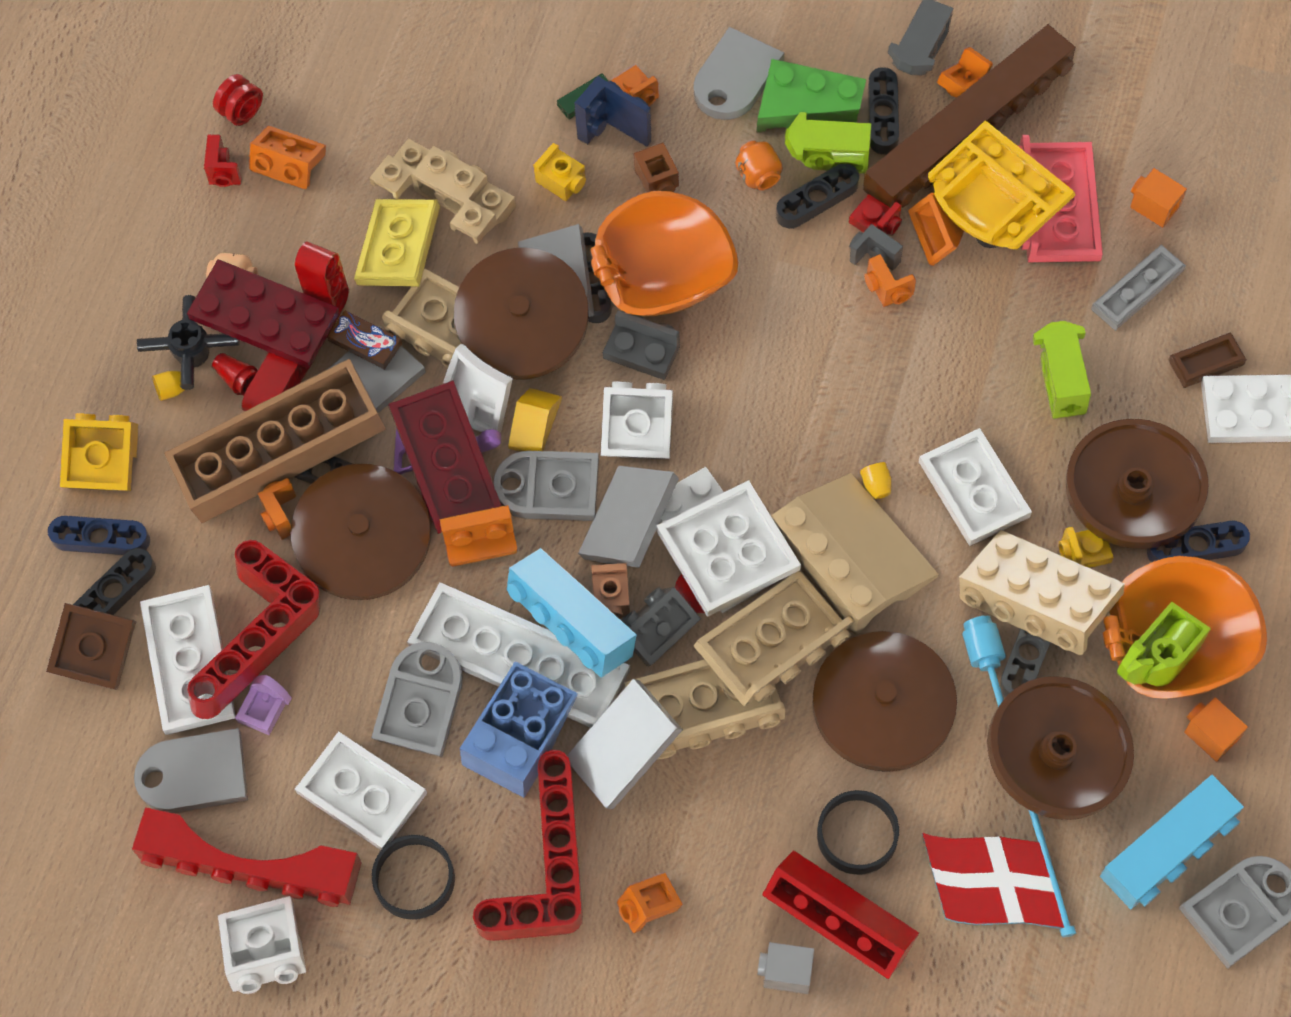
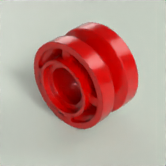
(237, 99)

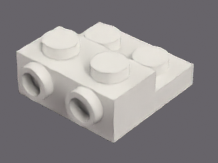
(637, 421)
(261, 945)

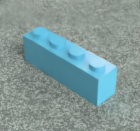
(570, 612)
(1171, 842)

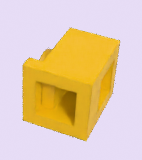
(559, 173)

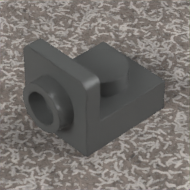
(875, 243)

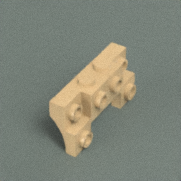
(451, 182)

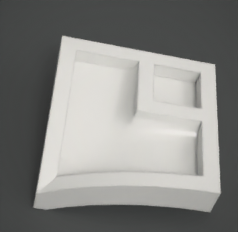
(481, 389)

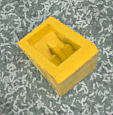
(533, 420)

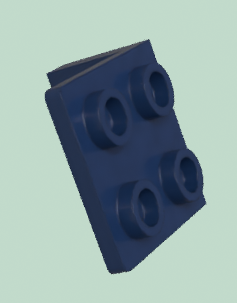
(607, 103)

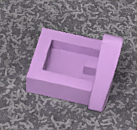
(263, 704)

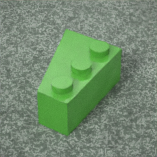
(810, 90)

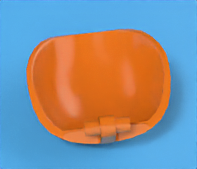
(662, 254)
(1209, 594)

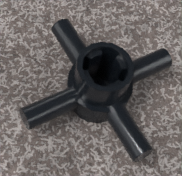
(187, 332)

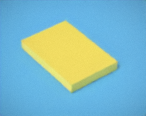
(397, 242)

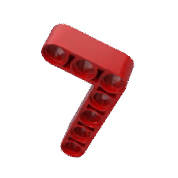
(322, 278)
(260, 632)
(555, 860)

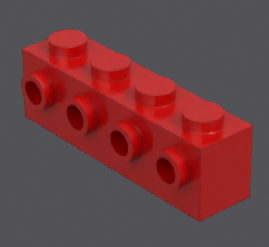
(840, 914)

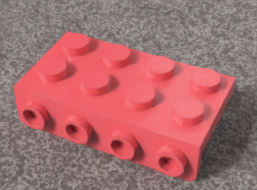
(1075, 229)

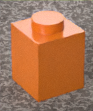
(1157, 197)
(1214, 728)

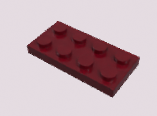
(263, 313)
(444, 453)

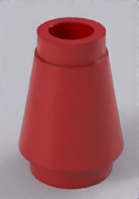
(234, 372)

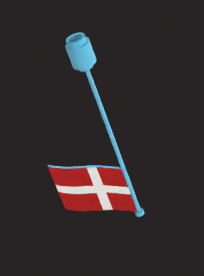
(995, 876)

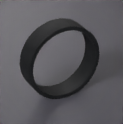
(858, 795)
(392, 847)

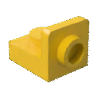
(1085, 548)

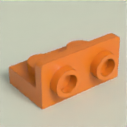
(285, 156)
(479, 536)

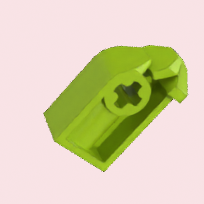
(829, 143)
(1064, 368)
(1164, 648)

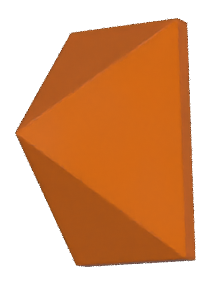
(934, 229)

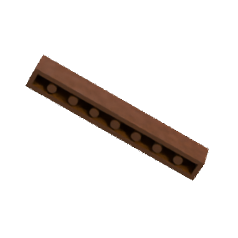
(991, 98)

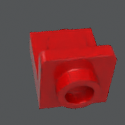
(218, 165)
(878, 214)

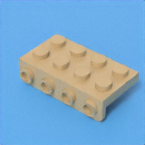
(427, 318)
(1039, 591)
(773, 639)
(707, 706)

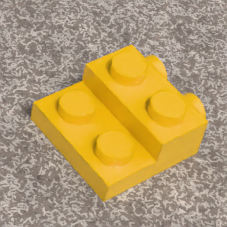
(98, 452)

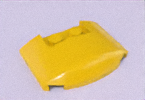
(997, 189)

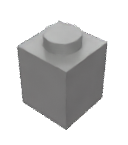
(786, 967)

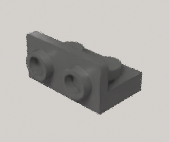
(642, 345)
(660, 623)

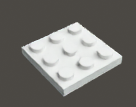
(728, 548)

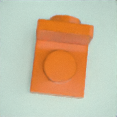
(638, 85)
(648, 901)

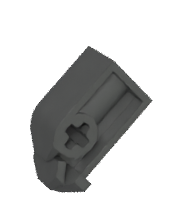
(922, 38)

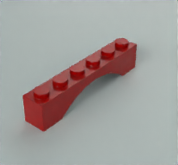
(320, 873)

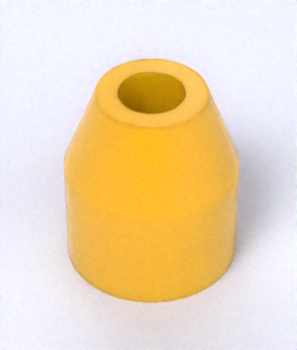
(167, 384)
(877, 480)

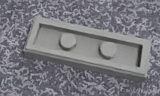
(1138, 287)

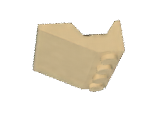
(852, 550)

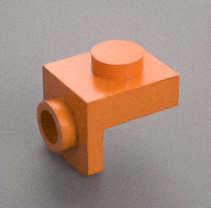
(965, 73)
(883, 283)
(272, 498)

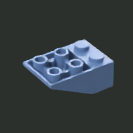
(517, 729)

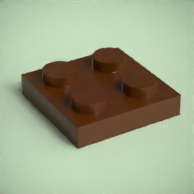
(91, 646)

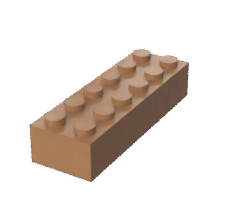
(274, 441)

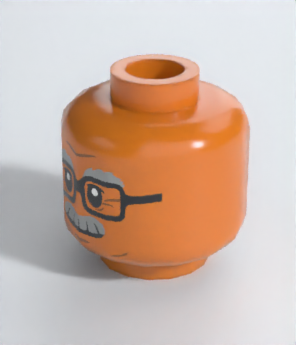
(759, 165)

